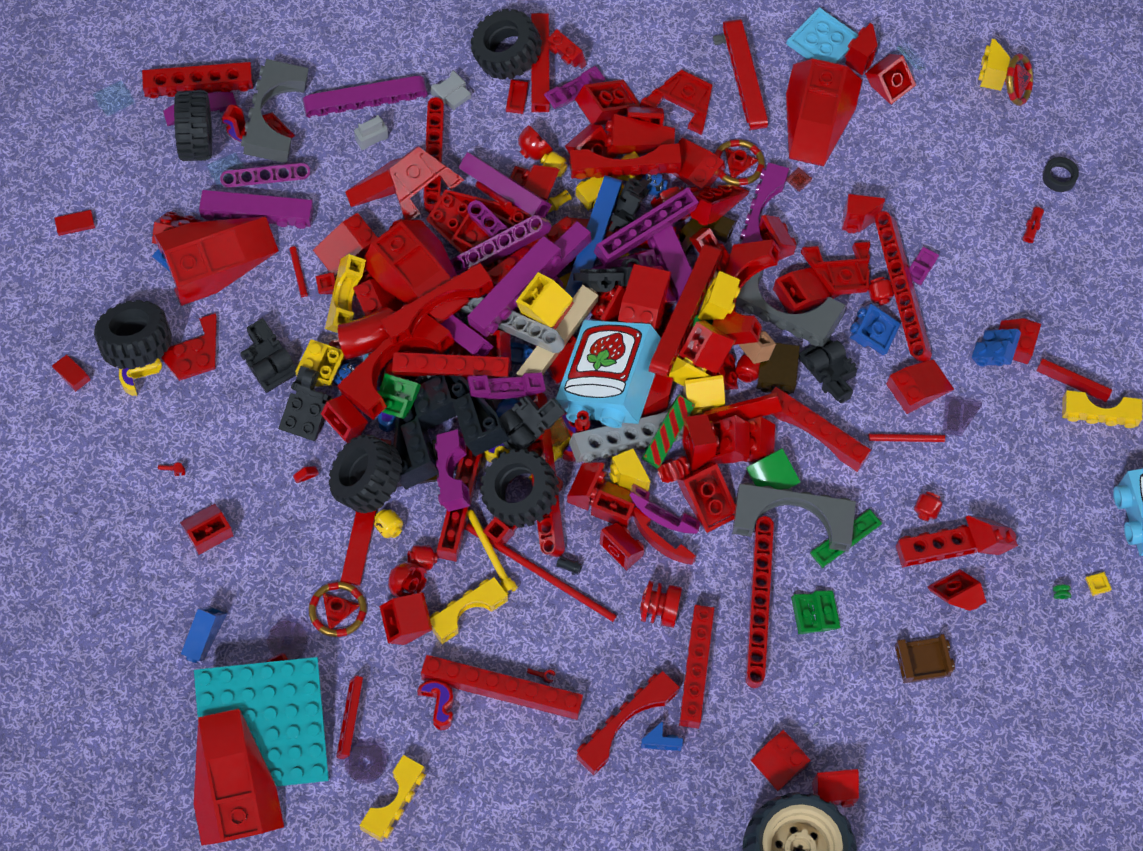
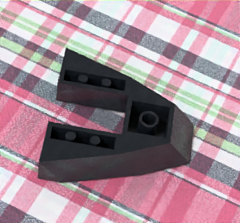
(436, 402)

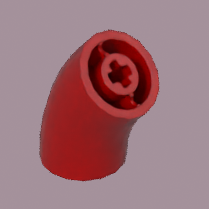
(363, 334)

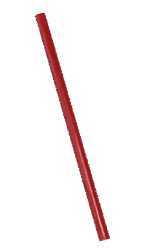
(548, 577)

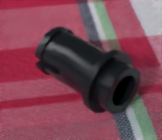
(569, 565)

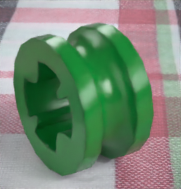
(1062, 592)

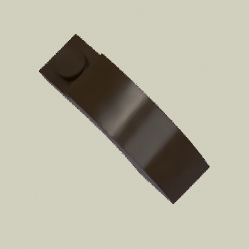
(721, 229)

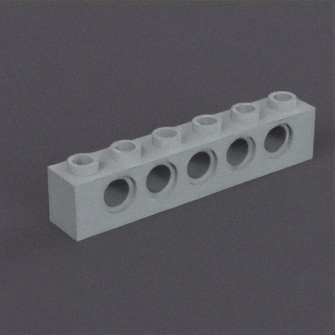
(599, 437)

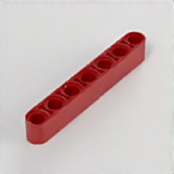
(745, 74)
(434, 147)

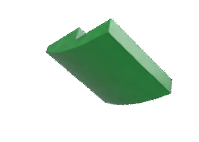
(398, 395)
(773, 471)
(824, 611)

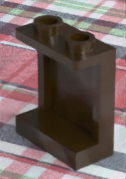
(780, 369)

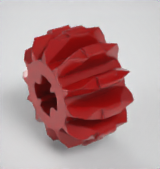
(674, 469)

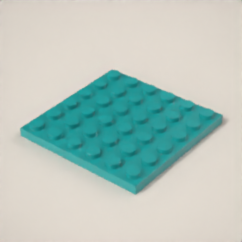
(281, 710)

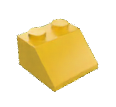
(719, 297)
(705, 393)
(628, 470)

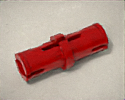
(1035, 216)
(583, 423)

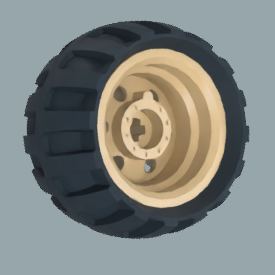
(808, 816)

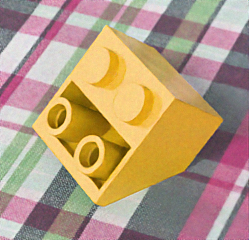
(994, 66)
(543, 300)
(322, 359)
(685, 370)

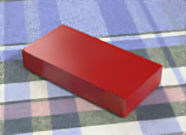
(517, 96)
(74, 222)

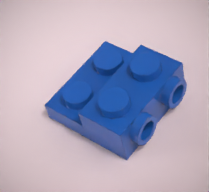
(874, 329)
(996, 347)

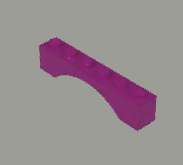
(772, 184)

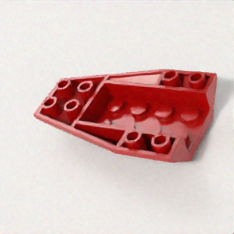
(818, 108)
(453, 221)
(214, 254)
(412, 263)
(232, 782)

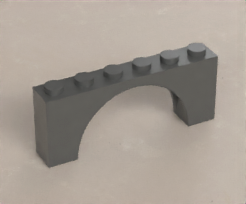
(260, 138)
(812, 326)
(834, 513)

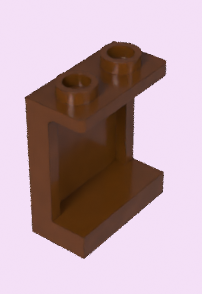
(924, 659)

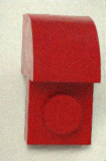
(499, 531)

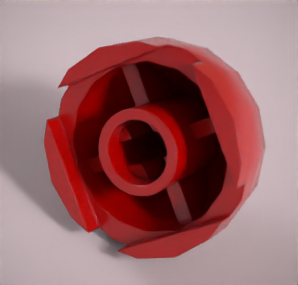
(532, 144)
(407, 577)

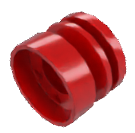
(660, 604)

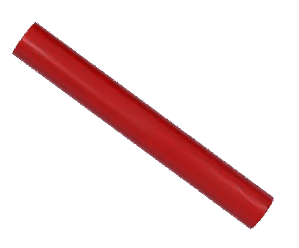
(298, 271)

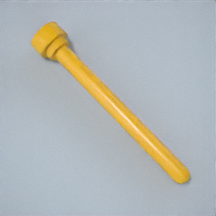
(506, 583)

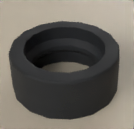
(1055, 185)

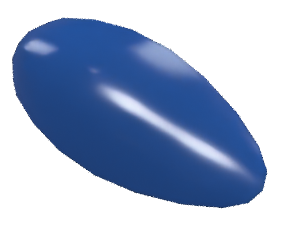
(520, 353)

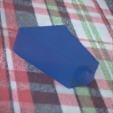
(202, 633)

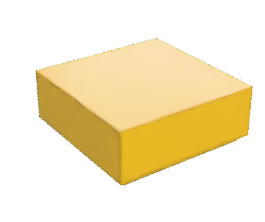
(1098, 583)

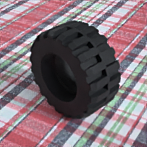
(496, 29)
(193, 125)
(132, 334)
(365, 473)
(535, 504)

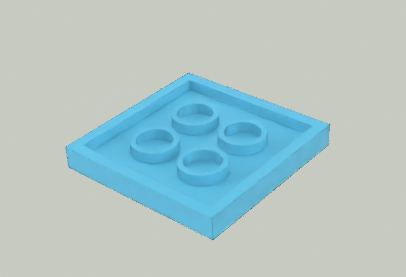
(822, 38)

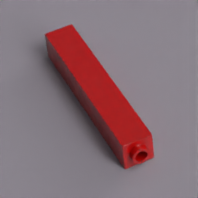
(540, 69)

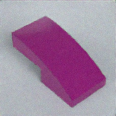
(922, 265)

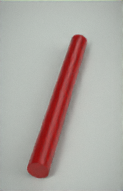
(497, 197)
(906, 437)

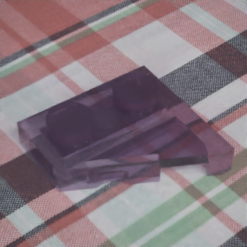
(958, 415)

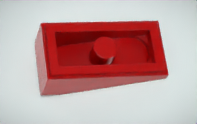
(71, 372)

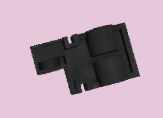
(628, 203)
(605, 279)
(267, 357)
(830, 367)
(304, 409)
(526, 421)

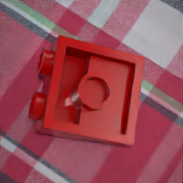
(566, 49)

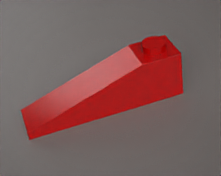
(372, 187)
(716, 202)

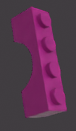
(450, 450)

